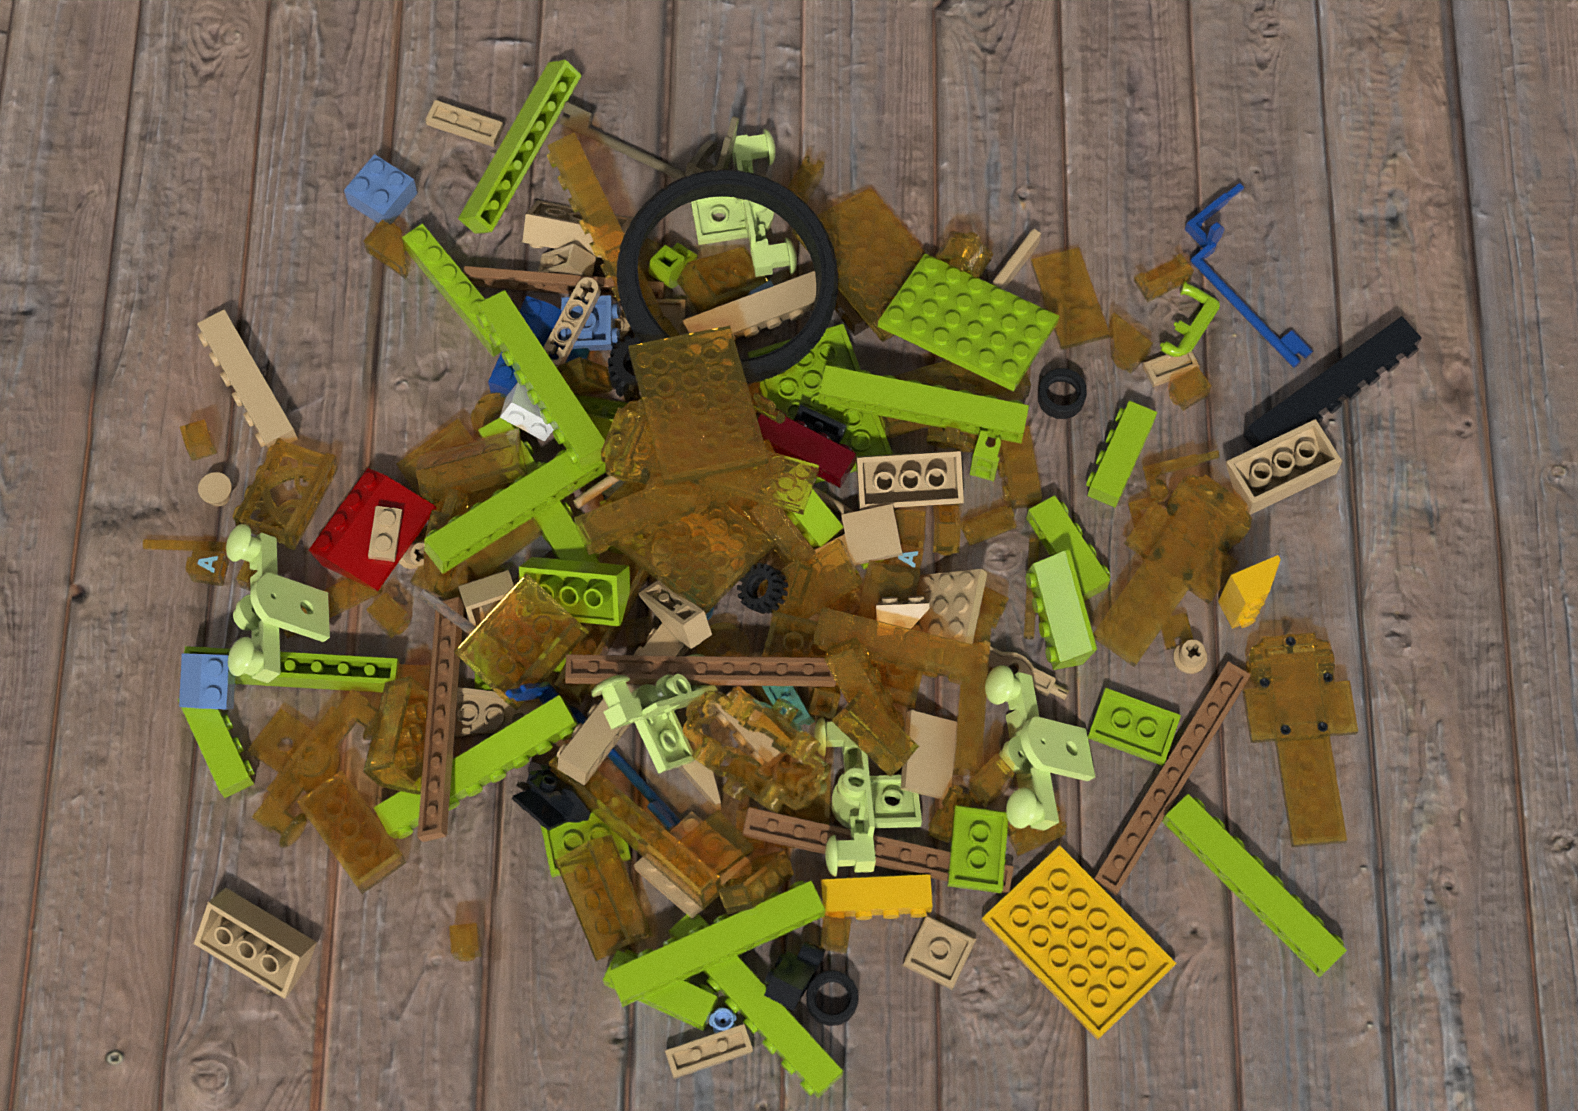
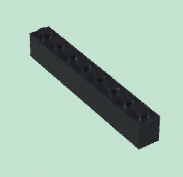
(1338, 383)

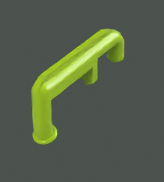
(1199, 325)

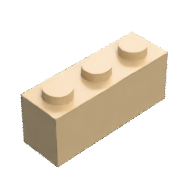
(756, 742)

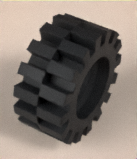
(773, 594)

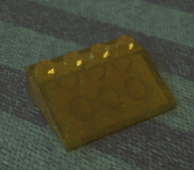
(521, 639)

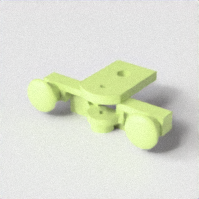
(745, 217)
(271, 605)
(654, 714)
(1035, 750)
(861, 804)

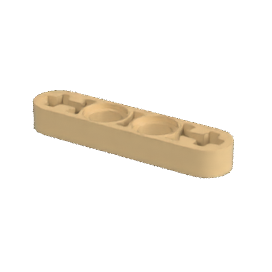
(575, 325)

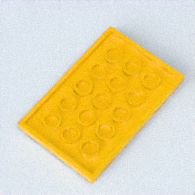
(1078, 942)

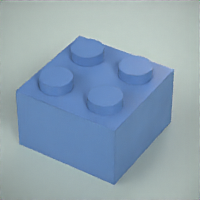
(380, 190)

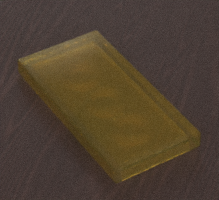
(1070, 295)

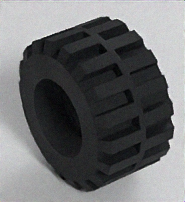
(617, 365)

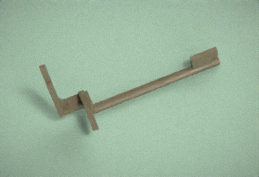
(581, 120)

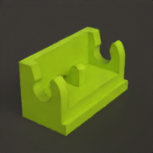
(985, 458)

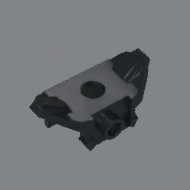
(551, 799)

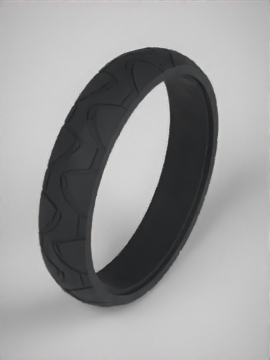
(757, 190)

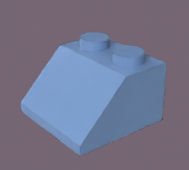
(206, 682)

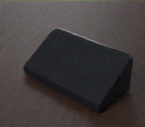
(822, 422)

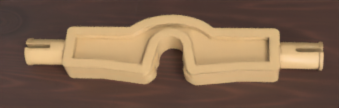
(1042, 682)

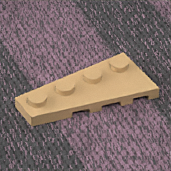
(486, 712)

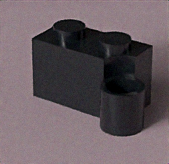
(793, 974)

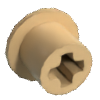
(215, 489)
(414, 555)
(1190, 657)

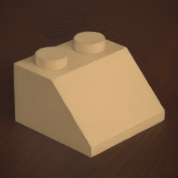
(484, 595)

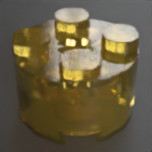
(965, 253)

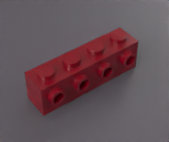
(799, 442)

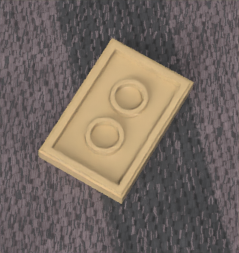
(931, 765)

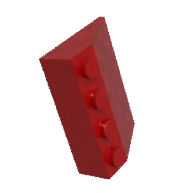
(347, 536)

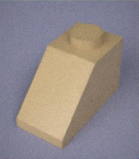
(568, 260)

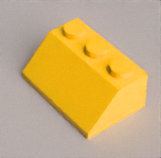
(1247, 592)

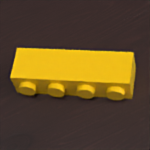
(877, 896)

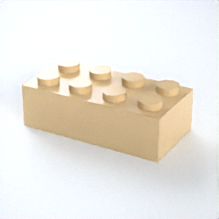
(909, 479)

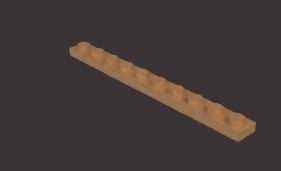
(701, 670)
(440, 726)
(1171, 778)
(888, 852)

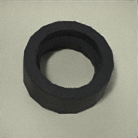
(1067, 376)
(817, 1013)

